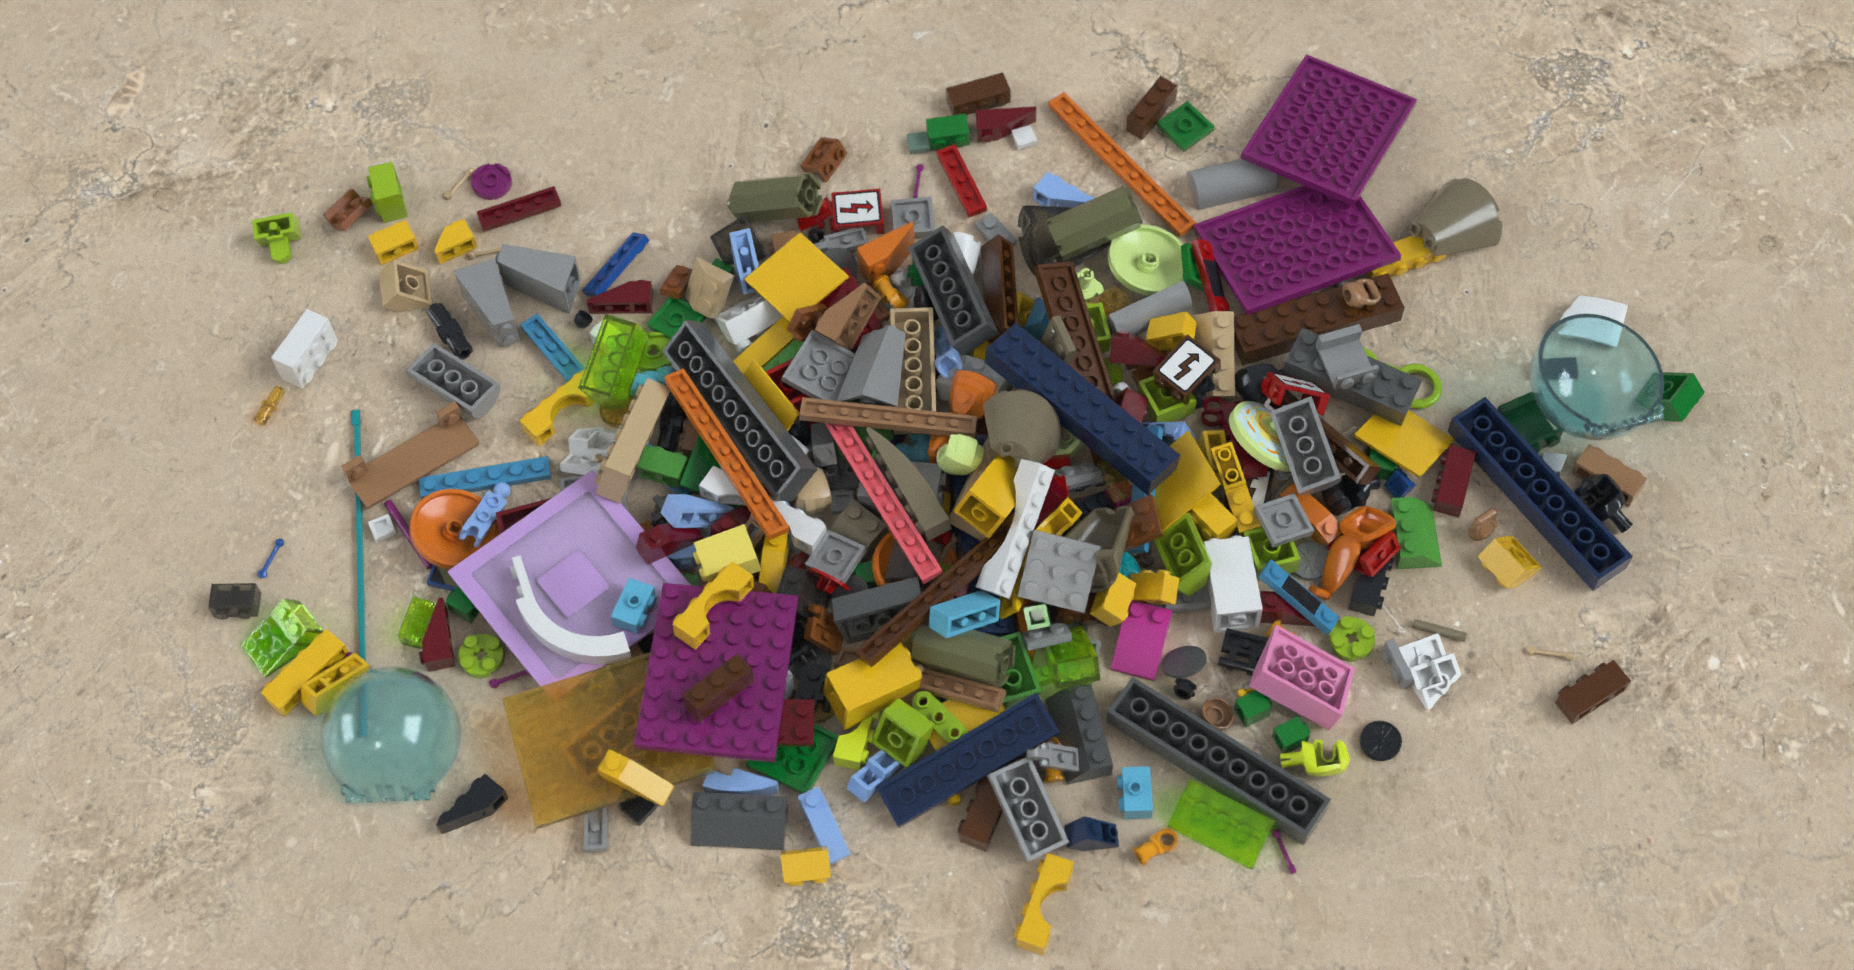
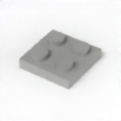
(916, 211)
(1283, 520)
(836, 556)

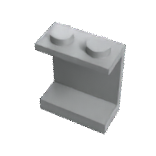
(1345, 357)

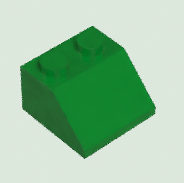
(1680, 395)

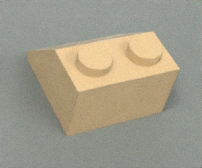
(404, 287)
(708, 288)

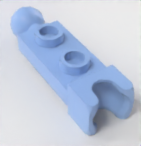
(946, 355)
(484, 514)

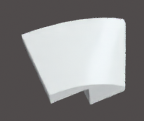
(1597, 306)
(584, 446)
(1431, 668)

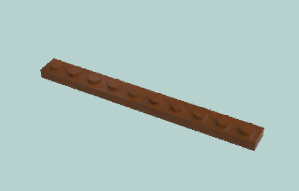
(940, 591)

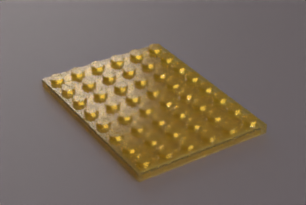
(569, 728)

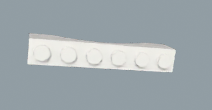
(803, 530)
(1003, 568)

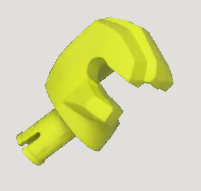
(1313, 759)

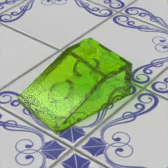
(1072, 661)

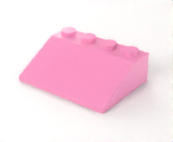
(1303, 678)

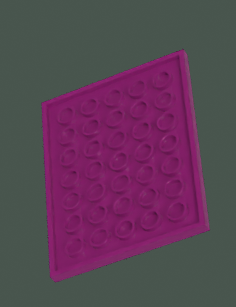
(1329, 129)
(1294, 246)
(749, 723)

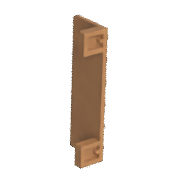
(411, 459)

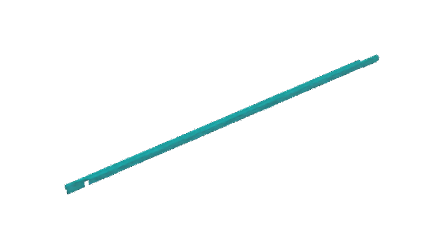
(355, 419)

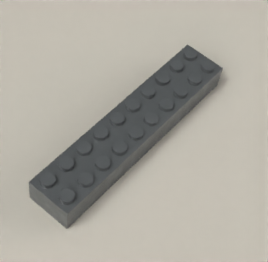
(741, 411)
(1217, 760)

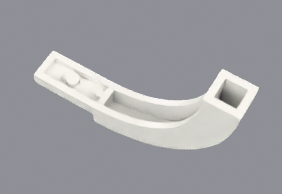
(577, 647)

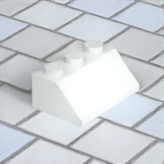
(747, 319)

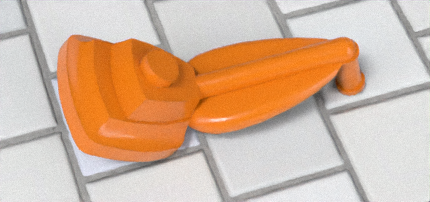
(966, 397)
(1360, 532)

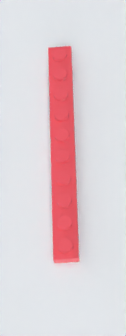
(885, 501)

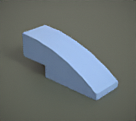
(877, 770)
(740, 783)

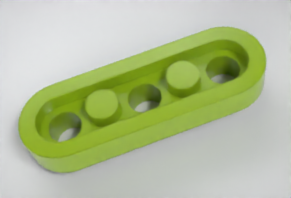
(932, 709)

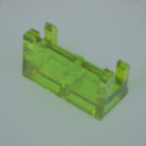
(416, 622)

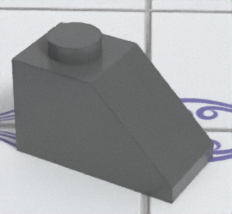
(823, 446)

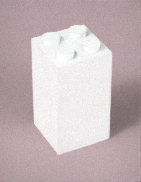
(1233, 585)

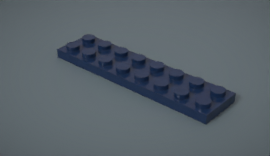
(967, 760)

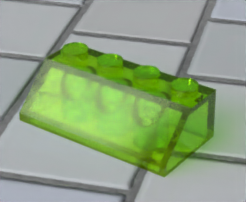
(614, 362)
(1221, 824)

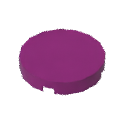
(491, 181)

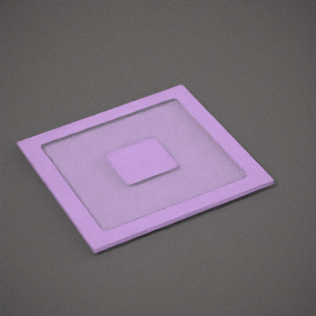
(577, 564)

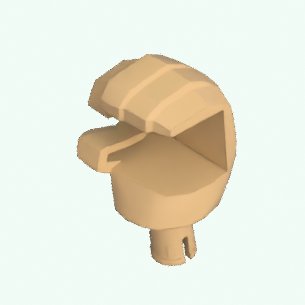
(816, 494)

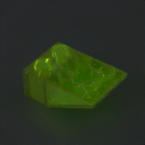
(281, 636)

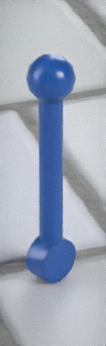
(263, 572)

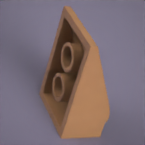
(848, 316)

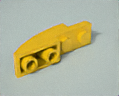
(1235, 487)

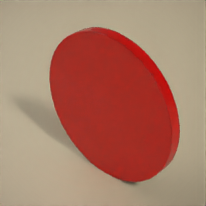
(826, 578)

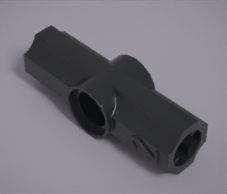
(449, 331)
(671, 425)

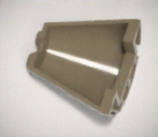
(1458, 219)
(1022, 426)
(1110, 532)

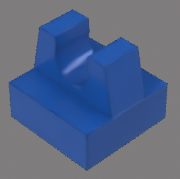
(1399, 484)

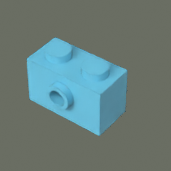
(633, 606)
(1136, 792)

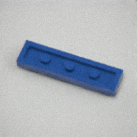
(616, 264)

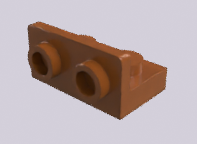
(824, 158)
(347, 210)
(805, 320)

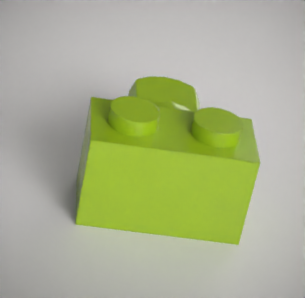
(277, 233)

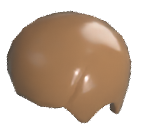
(1217, 713)

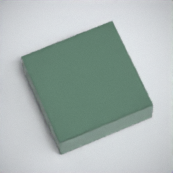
(918, 142)

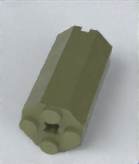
(776, 198)
(1094, 223)
(966, 655)

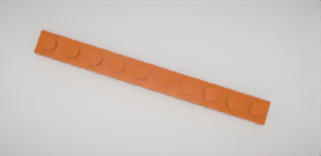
(1122, 165)
(727, 454)

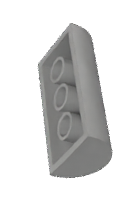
(1229, 183)
(1137, 316)
(455, 381)
(1306, 447)
(1027, 809)

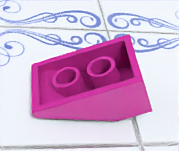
(1141, 640)

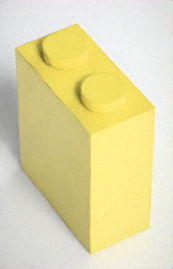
(723, 548)

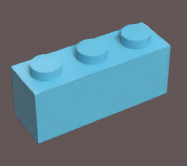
(964, 613)

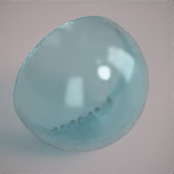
(1596, 378)
(390, 735)

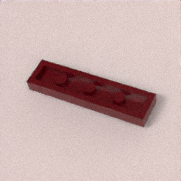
(519, 208)

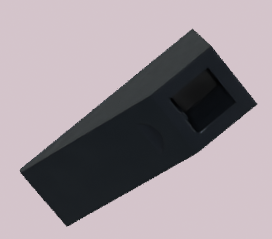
(1367, 591)
(477, 803)

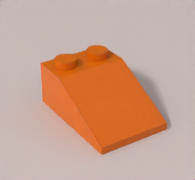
(885, 253)

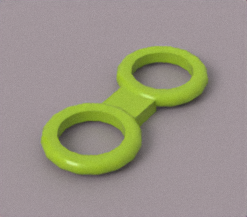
(1425, 371)

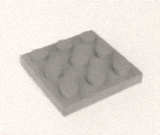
(819, 368)
(1058, 571)

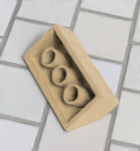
(1216, 334)

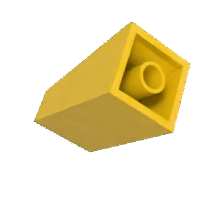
(990, 496)
(861, 691)

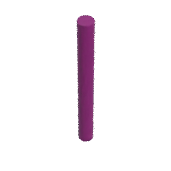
(404, 528)

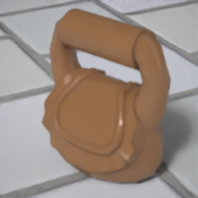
(1356, 295)
(1483, 525)

